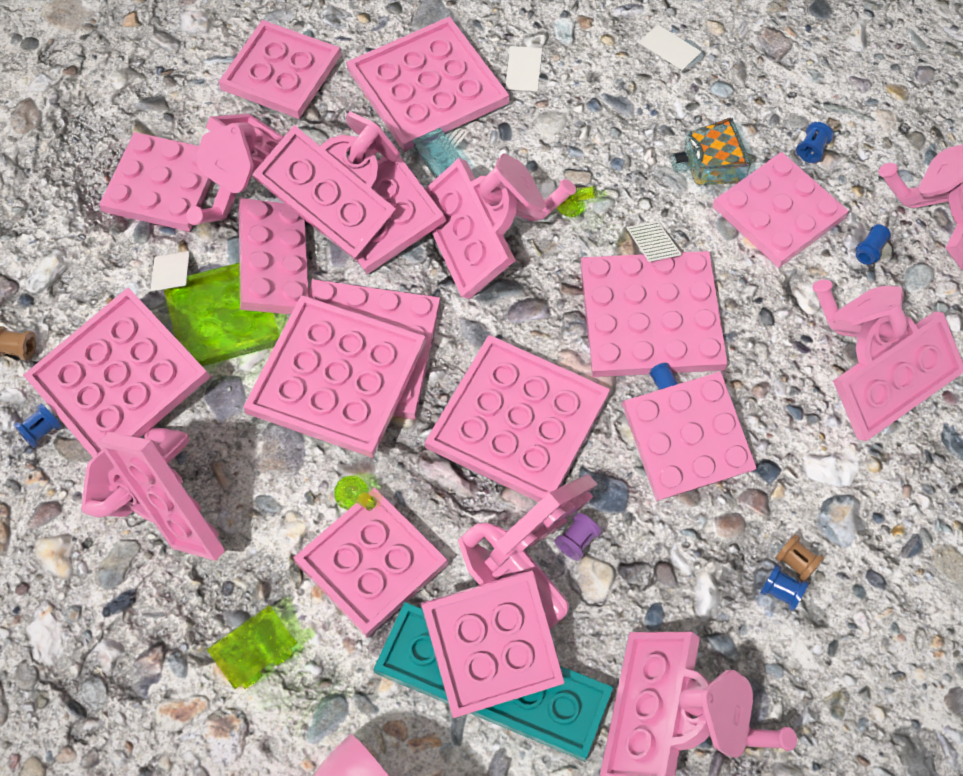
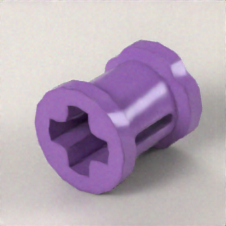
(577, 536)

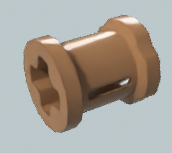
(17, 343)
(799, 558)

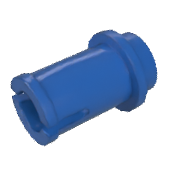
(869, 250)
(663, 376)

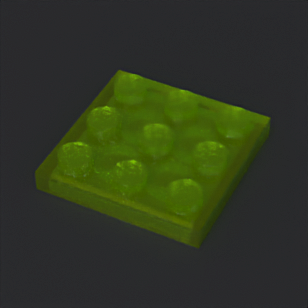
(210, 320)

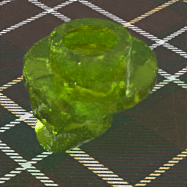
(575, 204)
(351, 491)

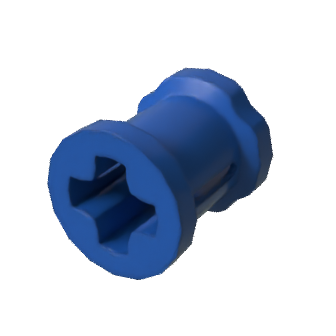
(814, 142)
(37, 425)
(784, 588)

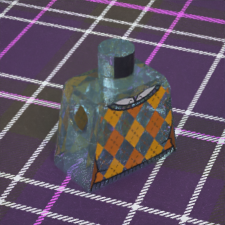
(714, 154)

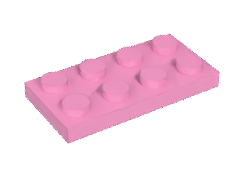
(271, 257)

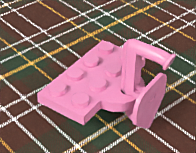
(228, 158)
(940, 184)
(327, 187)
(481, 213)
(896, 358)
(136, 477)
(510, 545)
(657, 708)

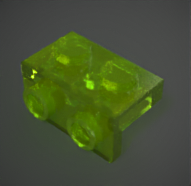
(252, 647)

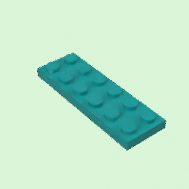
(556, 717)

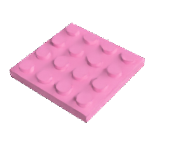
(427, 82)
(399, 309)
(652, 314)
(116, 373)
(335, 376)
(517, 419)

